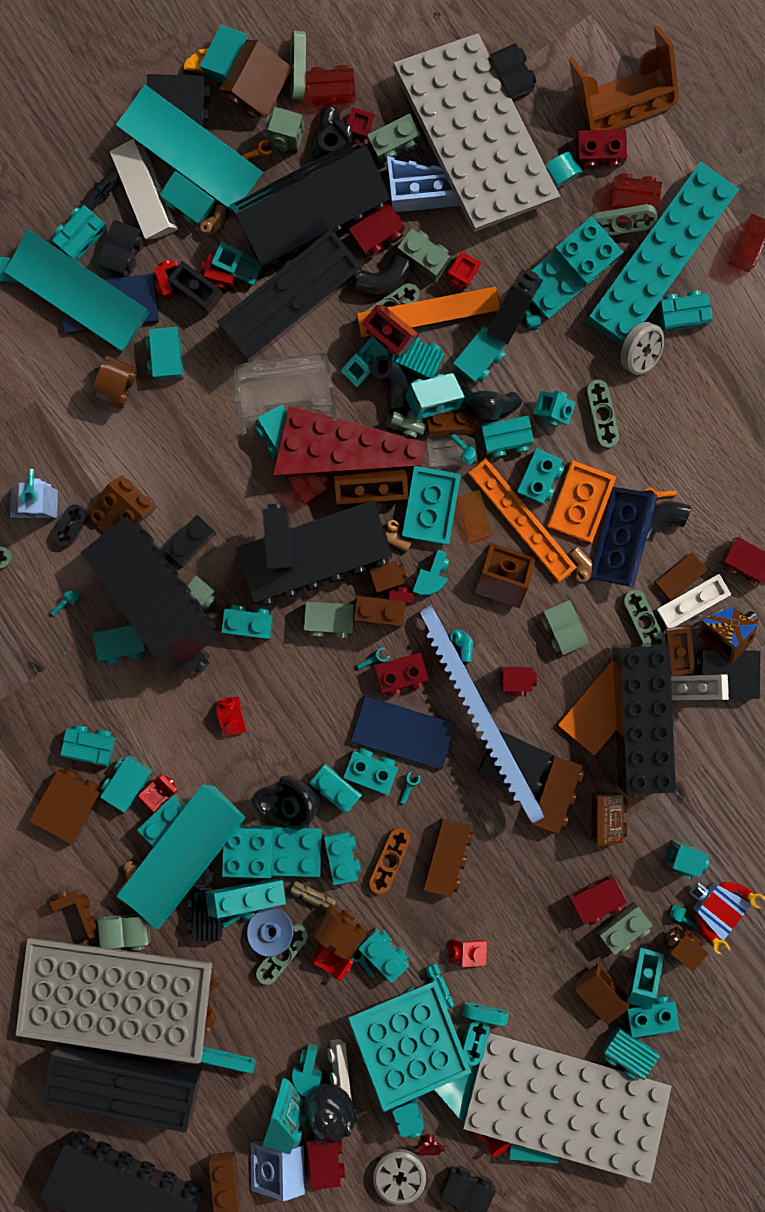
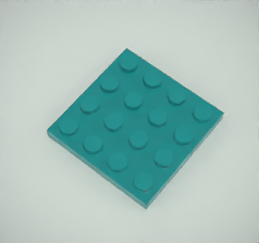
(408, 1045)

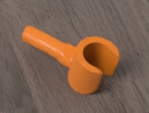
(259, 152)
(662, 494)

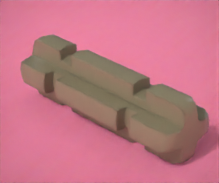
(311, 895)

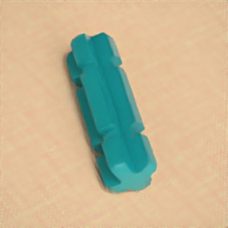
(434, 973)

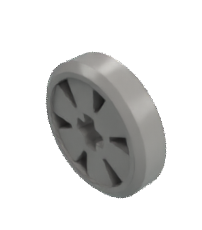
(642, 348)
(391, 1164)

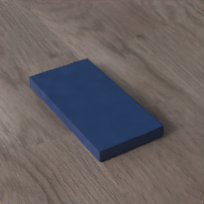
(139, 288)
(623, 536)
(403, 732)

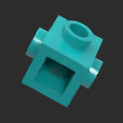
(554, 408)

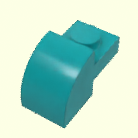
(563, 169)
(235, 262)
(360, 365)
(431, 582)
(306, 1077)

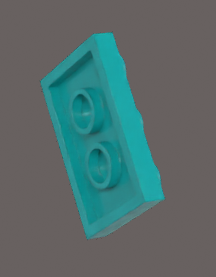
(431, 505)

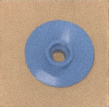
(260, 927)

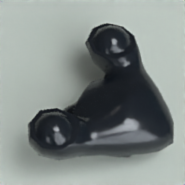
(331, 132)
(490, 404)

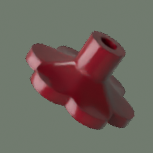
(429, 1147)

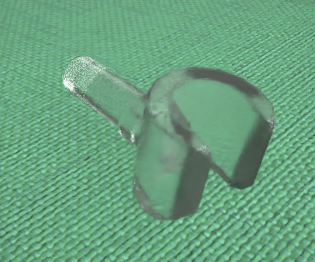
(699, 618)

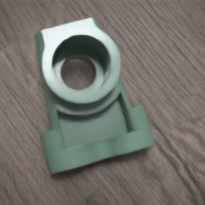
(407, 424)

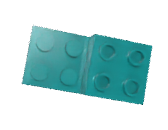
(574, 266)
(272, 851)

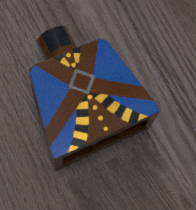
(729, 632)

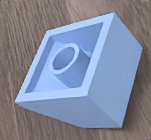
(276, 1172)

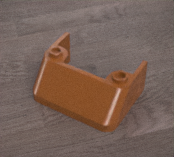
(632, 96)

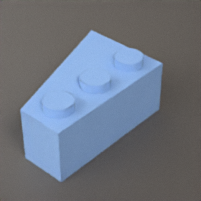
(418, 186)
(43, 508)

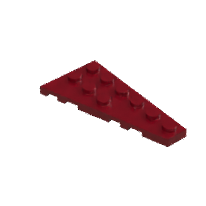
(321, 445)

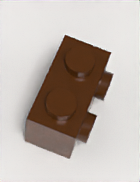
(685, 947)
(602, 994)

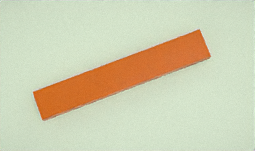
(441, 308)
(522, 520)

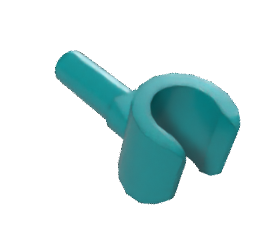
(532, 321)
(469, 453)
(30, 487)
(70, 596)
(372, 659)
(408, 788)
(678, 914)
(246, 916)
(363, 962)

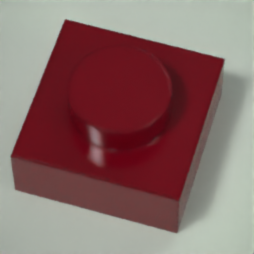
(361, 122)
(401, 594)

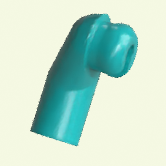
(464, 642)

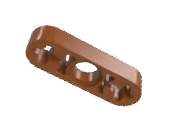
(377, 874)

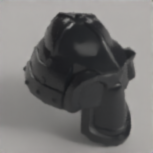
(290, 802)
(329, 1113)

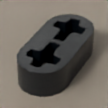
(75, 529)

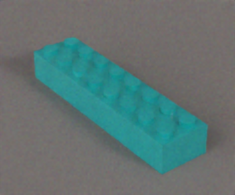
(663, 254)

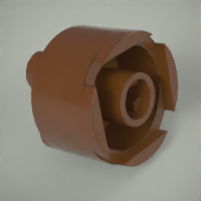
(112, 383)
(339, 931)

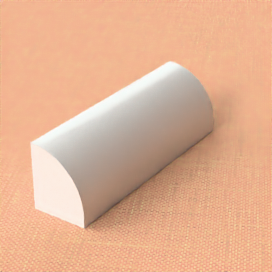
(143, 189)

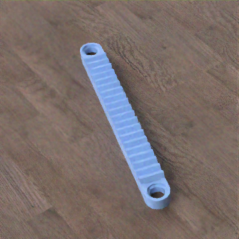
(481, 714)

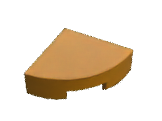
(193, 63)

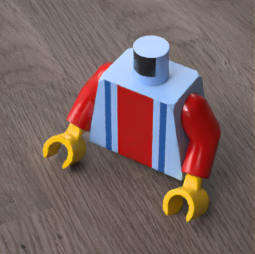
(721, 909)

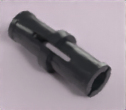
(101, 189)

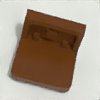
(116, 502)

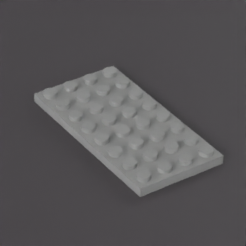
(475, 132)
(114, 1000)
(568, 1108)

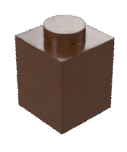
(388, 576)

